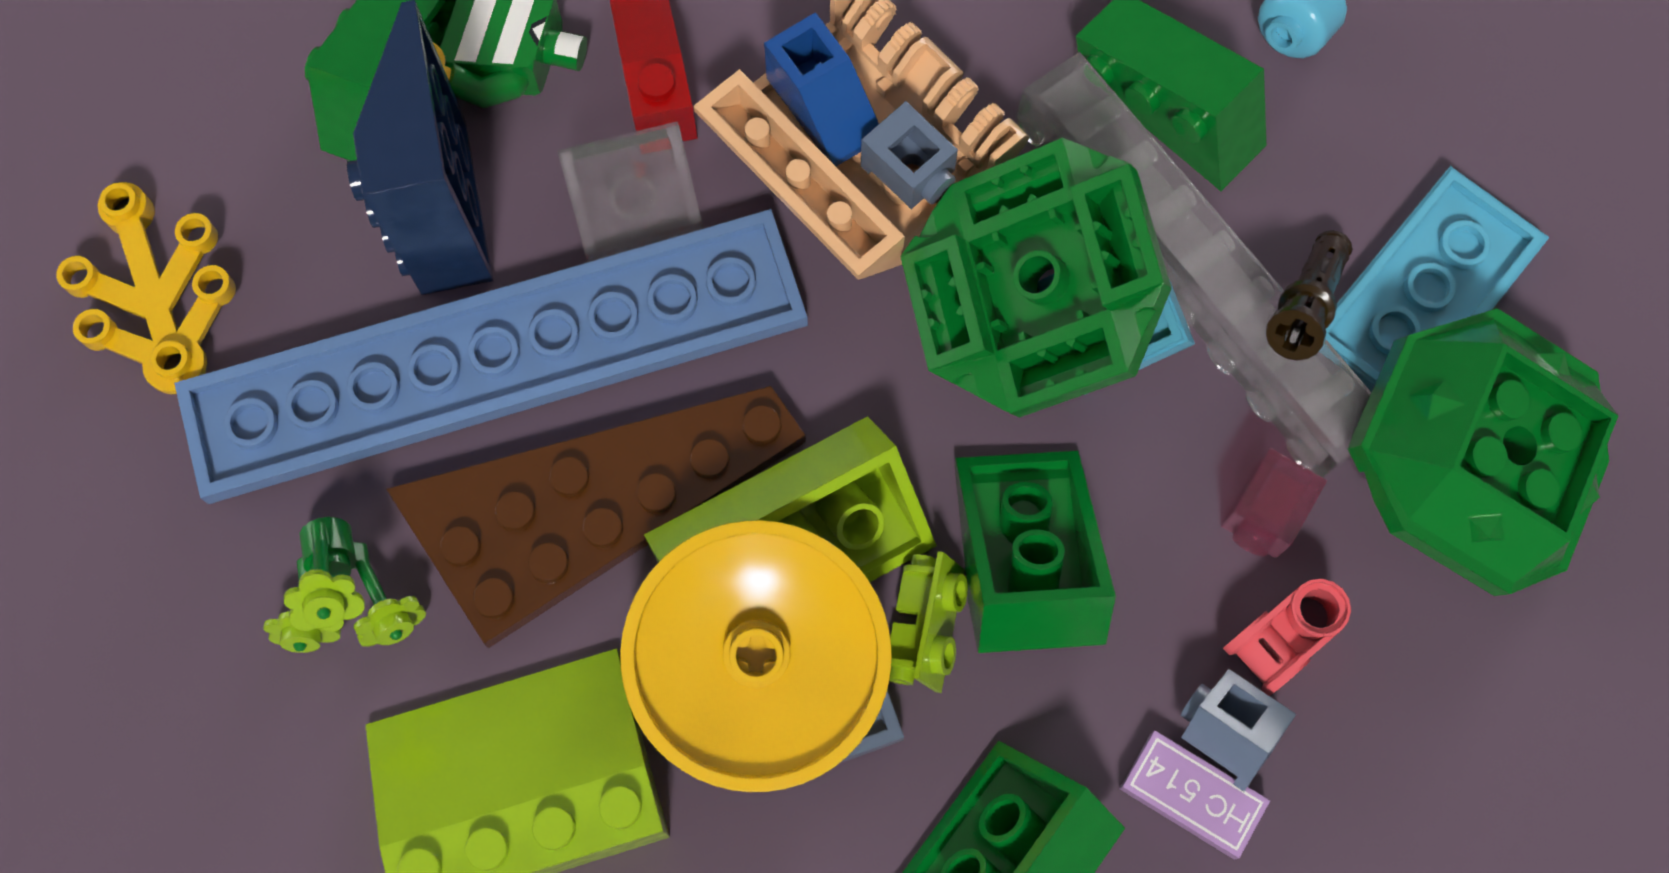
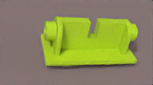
(935, 593)

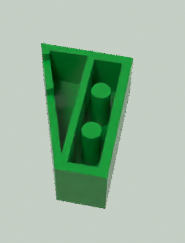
(347, 62)
(1180, 86)

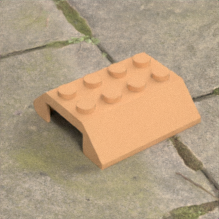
(844, 204)

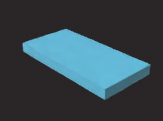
(1439, 267)

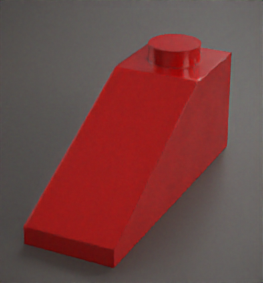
(653, 65)

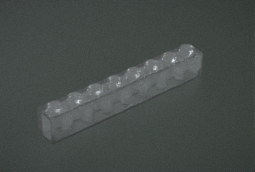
(1212, 271)

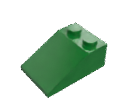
(1032, 553)

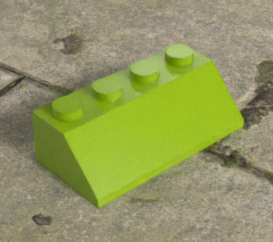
(839, 488)

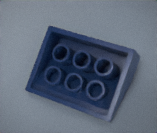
(419, 165)

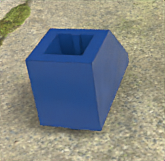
(820, 88)

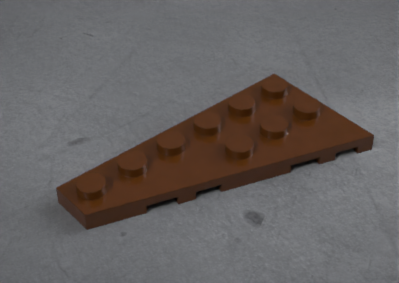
(558, 516)

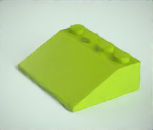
(516, 776)

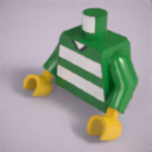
(506, 49)

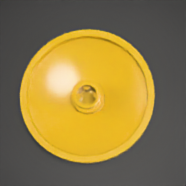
(755, 656)

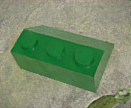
(1019, 821)

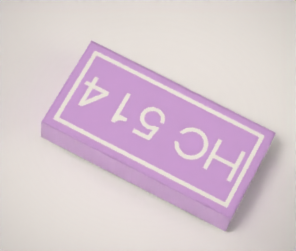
(1194, 795)

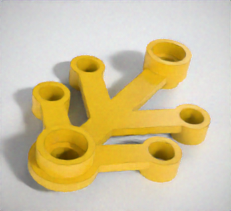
(153, 294)

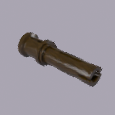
(1318, 281)

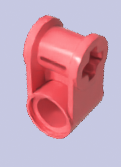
(1282, 641)

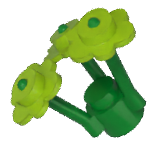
(328, 595)

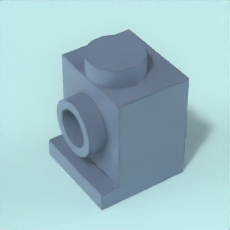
(904, 140)
(1235, 725)

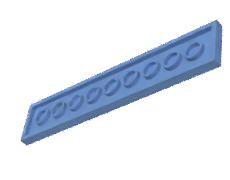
(487, 356)

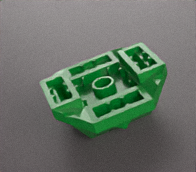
(981, 266)
(1485, 449)

